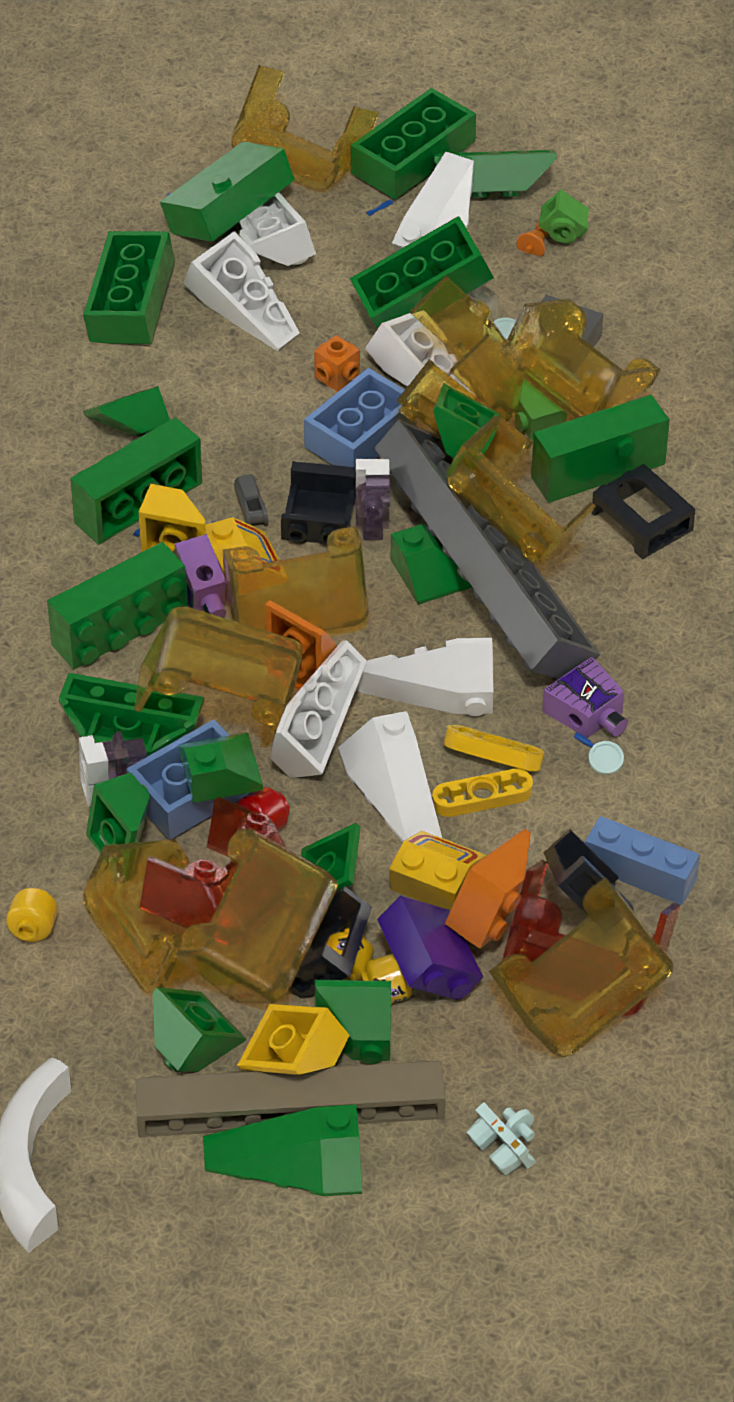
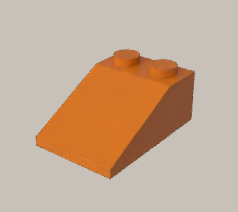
(314, 641)
(491, 892)

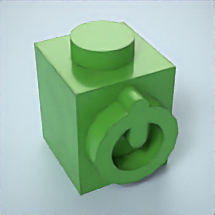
(564, 218)

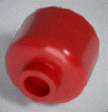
(269, 803)

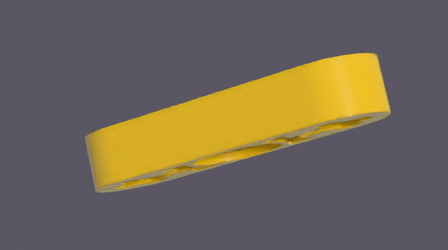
(493, 747)
(488, 781)

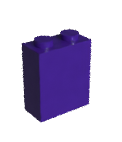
(428, 950)

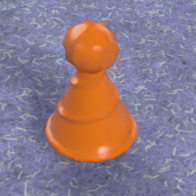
(532, 241)

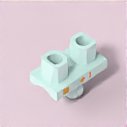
(490, 1127)

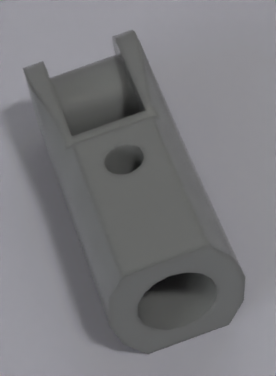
(250, 500)

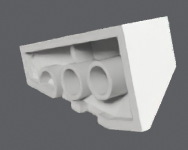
(439, 201)
(278, 232)
(236, 288)
(405, 347)
(442, 679)
(317, 714)
(390, 772)

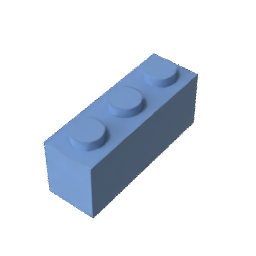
(645, 860)

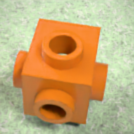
(336, 363)

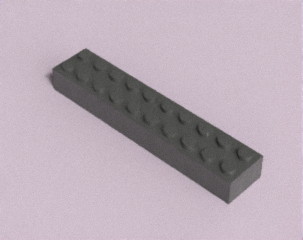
(493, 565)

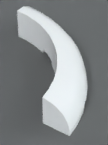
(22, 1201)

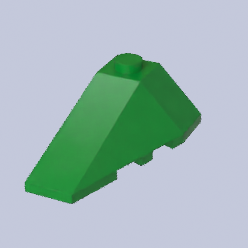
(299, 1150)

